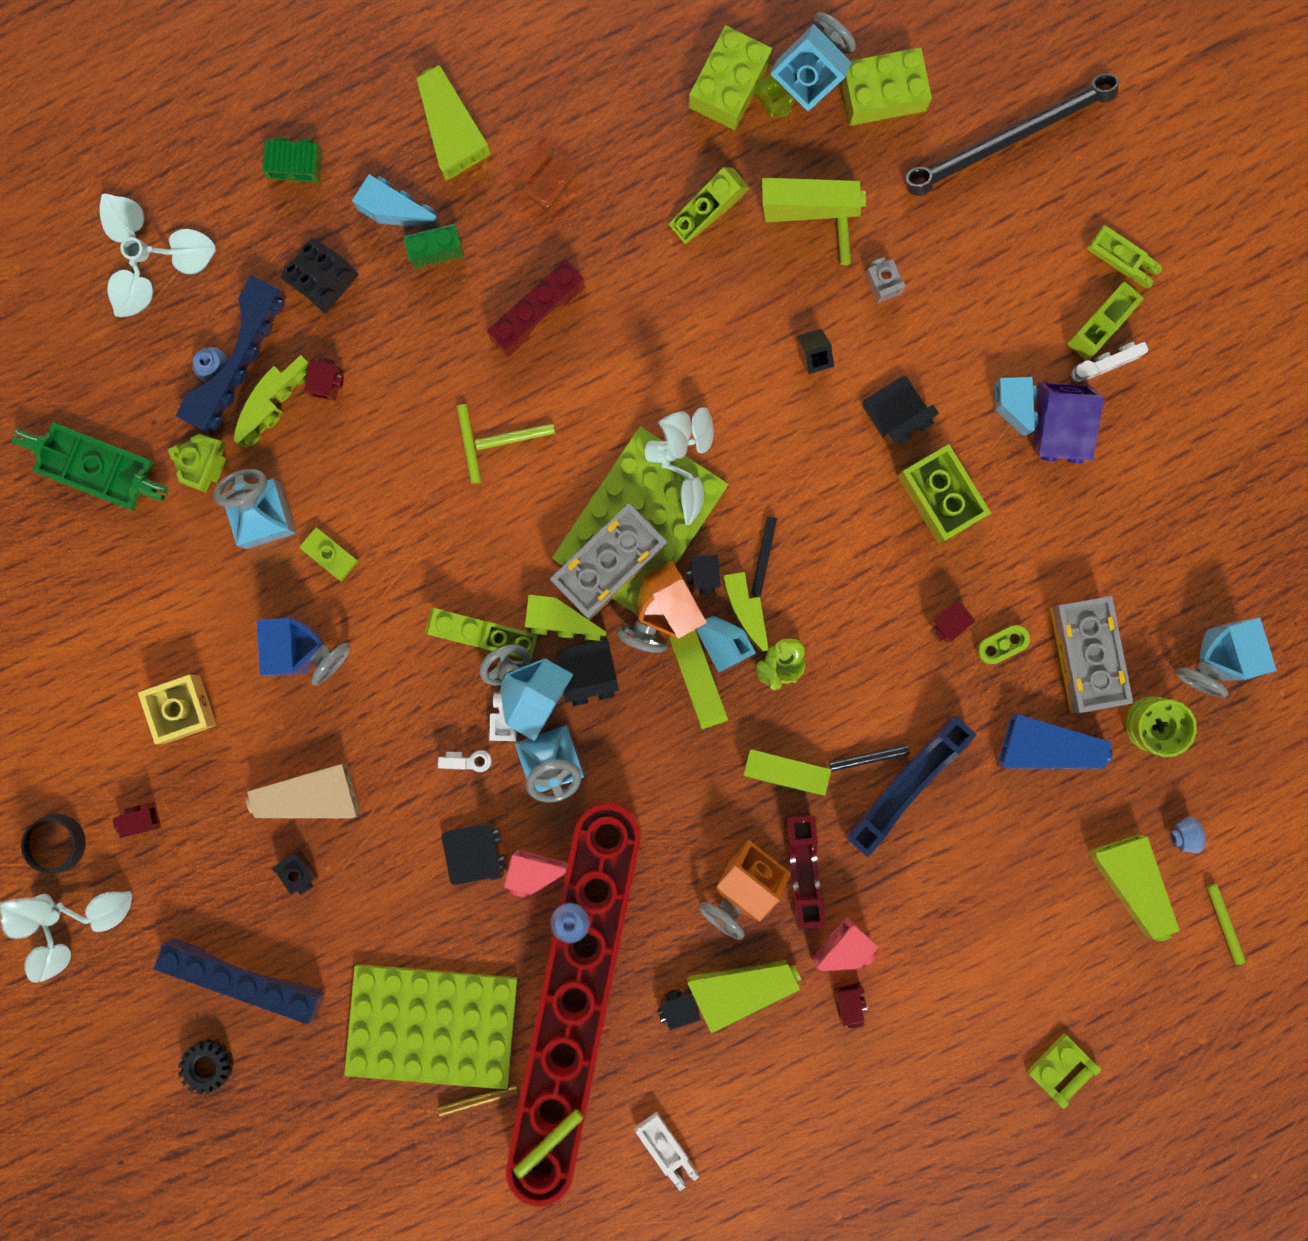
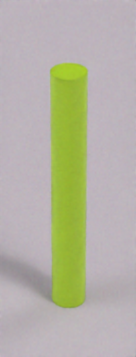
(844, 245)
(515, 436)
(468, 442)
(1226, 924)
(559, 1133)

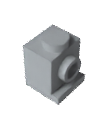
(884, 288)

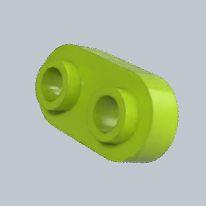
(1002, 645)

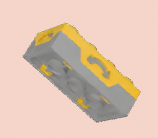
(609, 561)
(1091, 655)

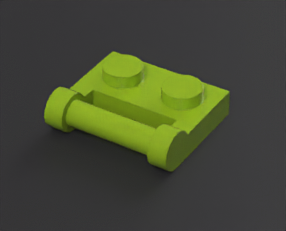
(1057, 1064)

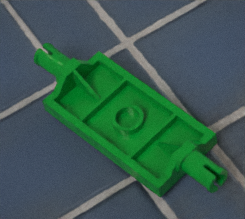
(91, 466)

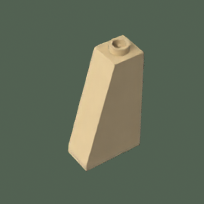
(313, 795)

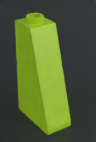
(452, 129)
(811, 199)
(698, 680)
(1136, 880)
(741, 991)

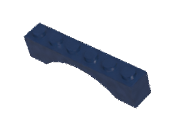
(207, 403)
(928, 762)
(205, 970)

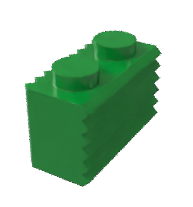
(292, 160)
(434, 246)

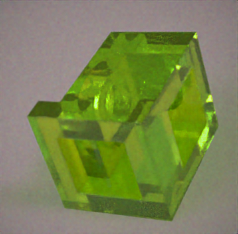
(767, 90)

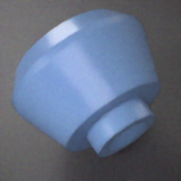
(208, 363)
(1188, 835)
(570, 914)

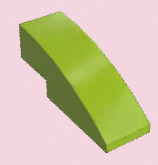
(1105, 321)
(746, 610)
(787, 772)

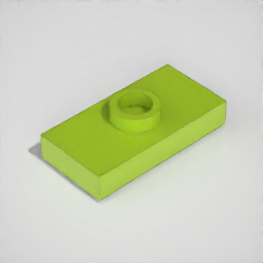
(329, 554)

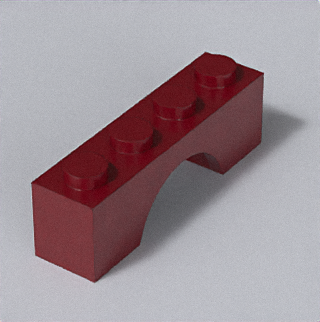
(552, 292)
(804, 872)

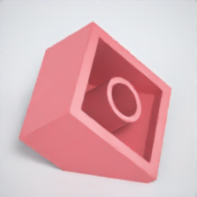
(532, 872)
(845, 949)

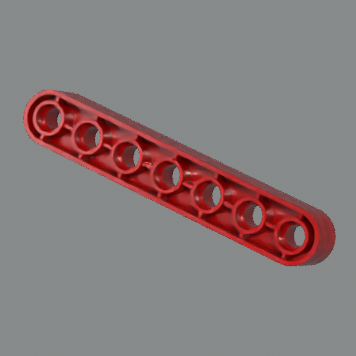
(581, 1026)

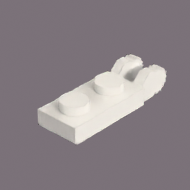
(1107, 362)
(665, 1149)

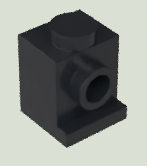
(298, 863)

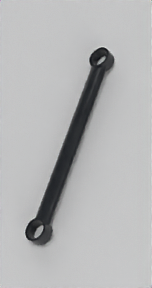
(1012, 134)

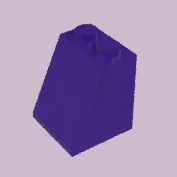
(1067, 421)

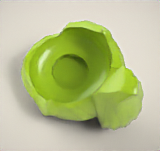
(782, 664)

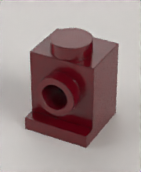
(137, 820)
(851, 1005)

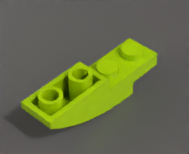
(261, 407)
(477, 632)

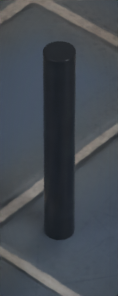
(763, 558)
(870, 757)

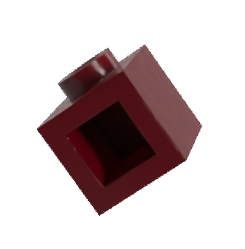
(323, 379)
(951, 622)

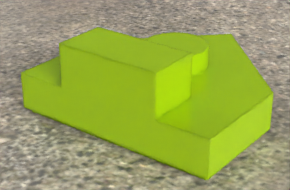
(198, 461)

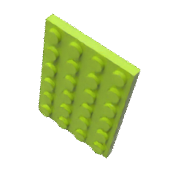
(655, 496)
(431, 1026)

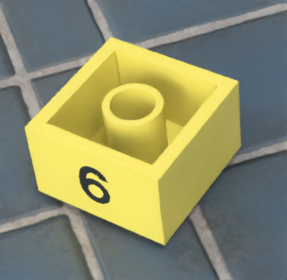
(177, 709)

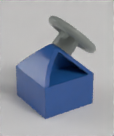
(292, 647)

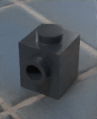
(815, 351)
(704, 574)
(678, 1009)

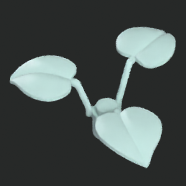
(126, 290)
(678, 431)
(24, 916)

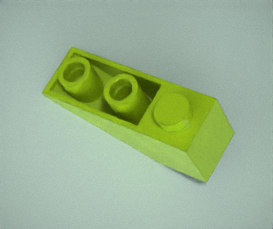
(709, 204)
(553, 615)

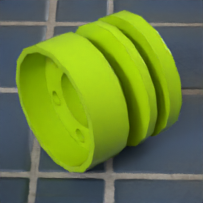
(1172, 734)

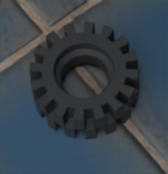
(192, 1076)

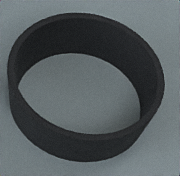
(78, 840)

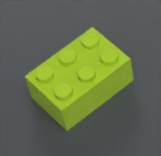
(730, 77)
(886, 86)
(943, 494)

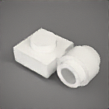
(498, 729)
(455, 761)

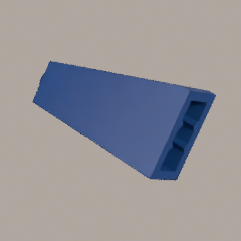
(1043, 745)

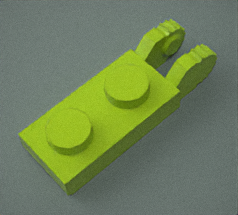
(1124, 256)

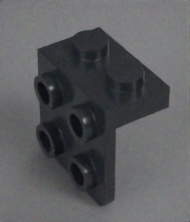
(319, 274)
(898, 411)
(591, 671)
(474, 853)

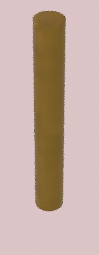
(478, 1100)

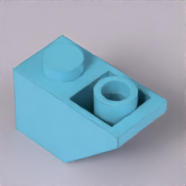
(1015, 402)
(724, 642)

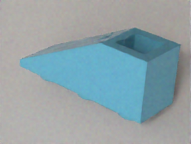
(388, 206)

